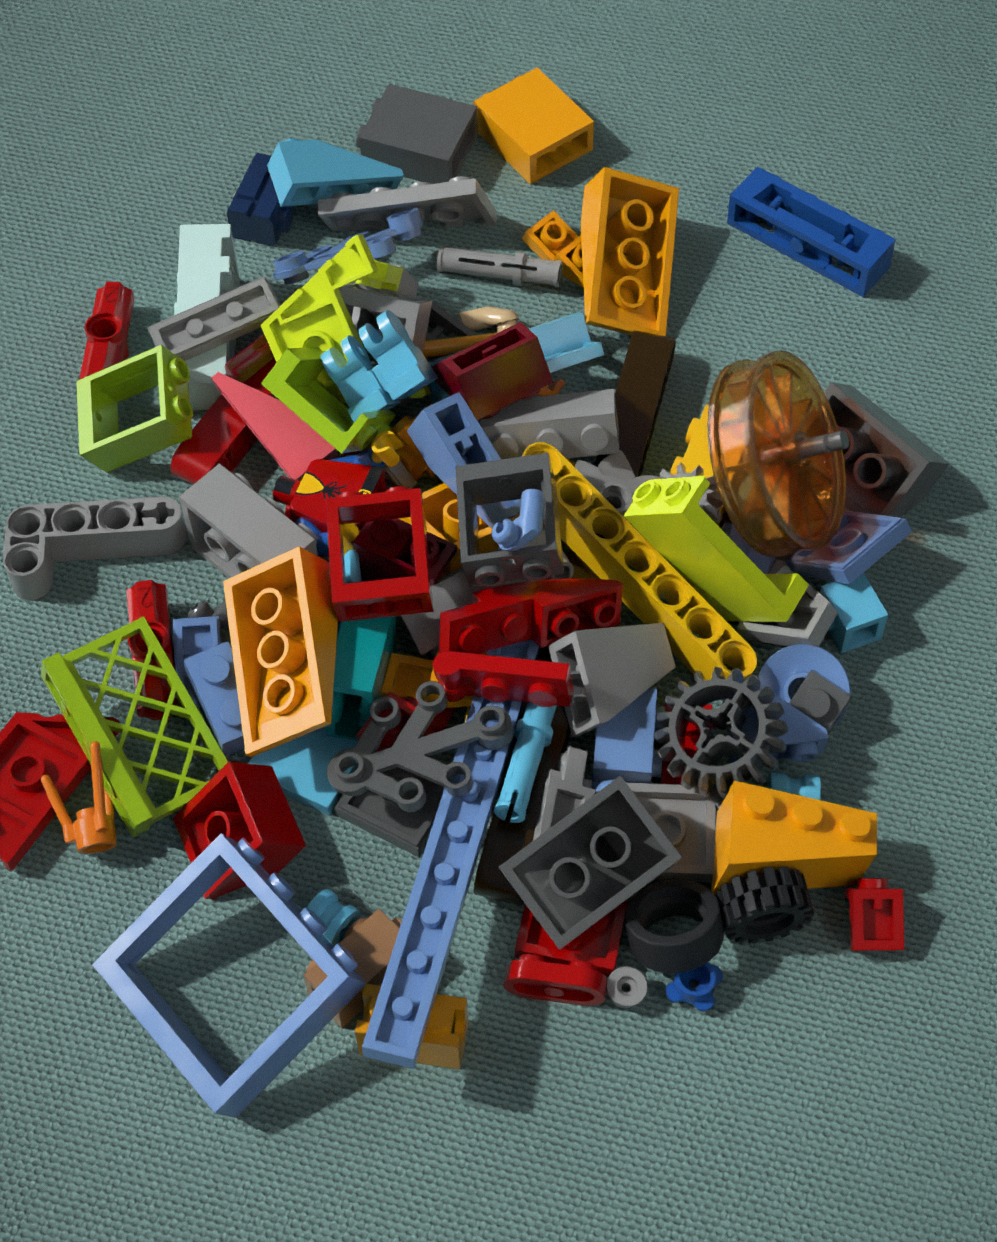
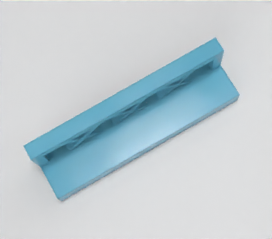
(562, 343)

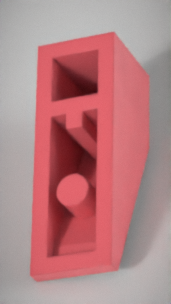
(277, 427)

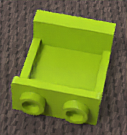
(296, 386)

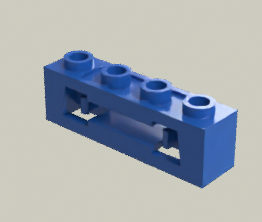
(810, 230)

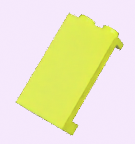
(681, 531)

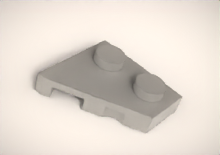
(805, 626)

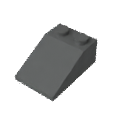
(590, 862)

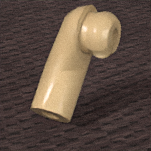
(488, 317)

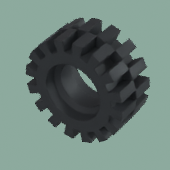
(765, 905)

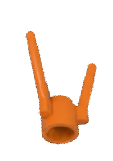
(95, 826)

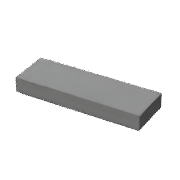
(216, 320)

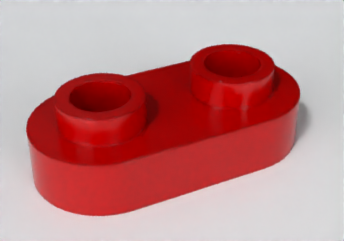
(569, 984)

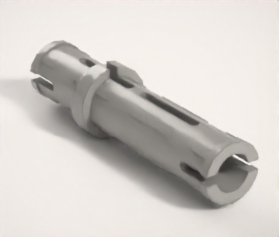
(548, 271)

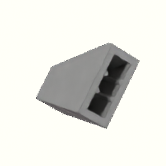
(611, 669)

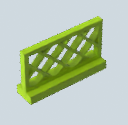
(89, 725)

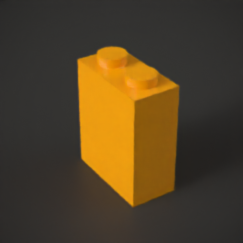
(534, 125)

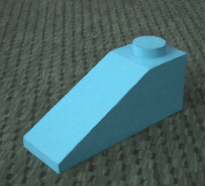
(317, 170)

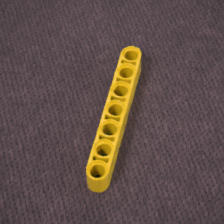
(654, 574)

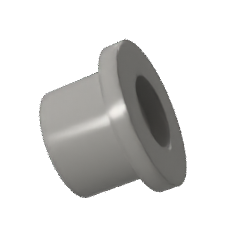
(628, 979)

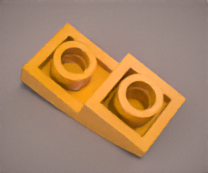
(557, 241)

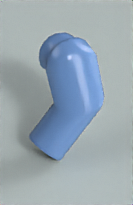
(525, 528)

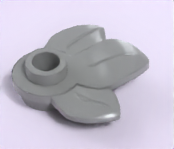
(614, 479)

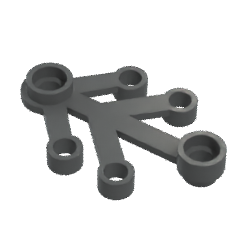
(413, 750)

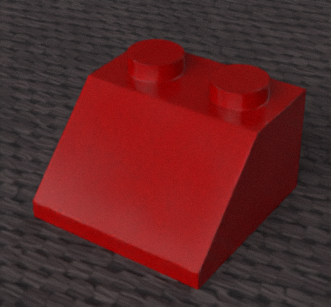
(241, 804)

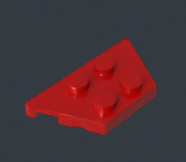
(28, 750)

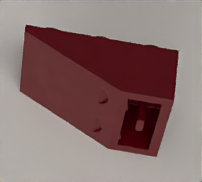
(496, 371)

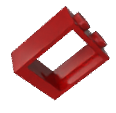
(383, 596)

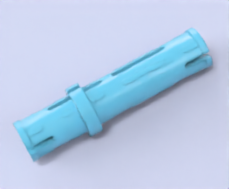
(532, 736)

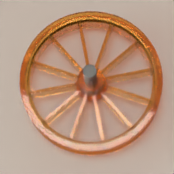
(777, 454)

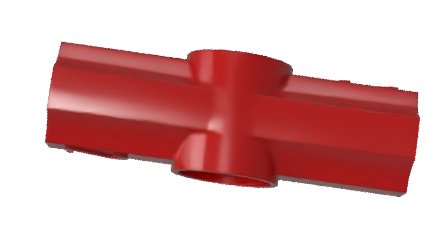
(108, 328)
(151, 601)

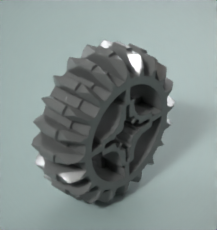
(730, 714)

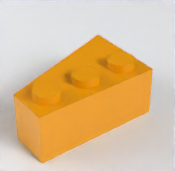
(779, 829)

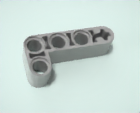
(86, 531)

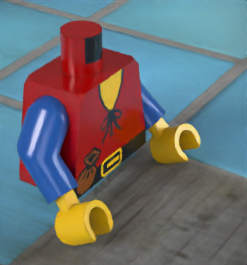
(332, 478)

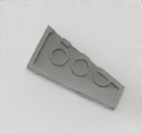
(443, 202)

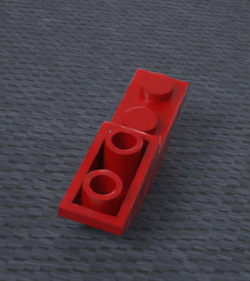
(530, 611)

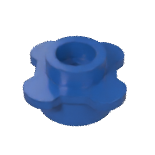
(701, 996)

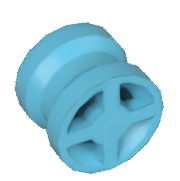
(334, 915)

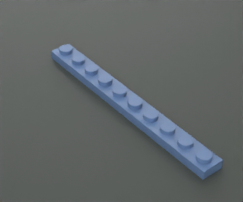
(439, 893)

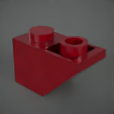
(388, 551)

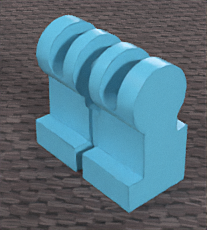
(399, 371)

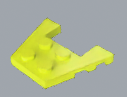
(317, 311)

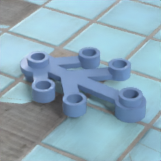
(295, 265)

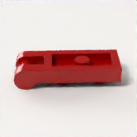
(504, 679)

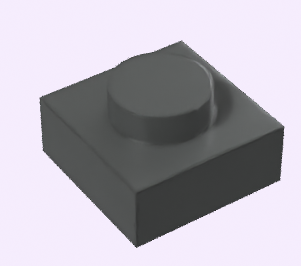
(821, 700)

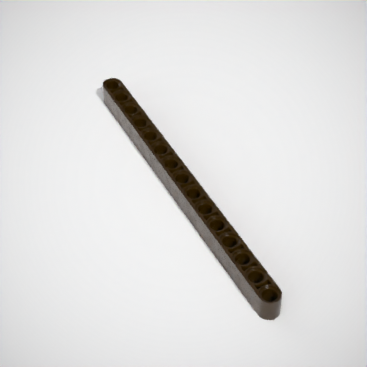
(638, 406)

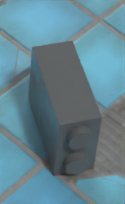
(419, 134)

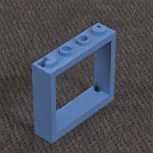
(117, 966)

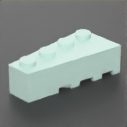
(204, 272)

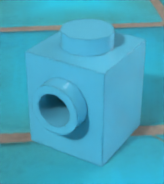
(860, 613)

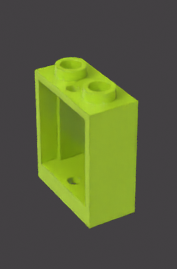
(98, 409)

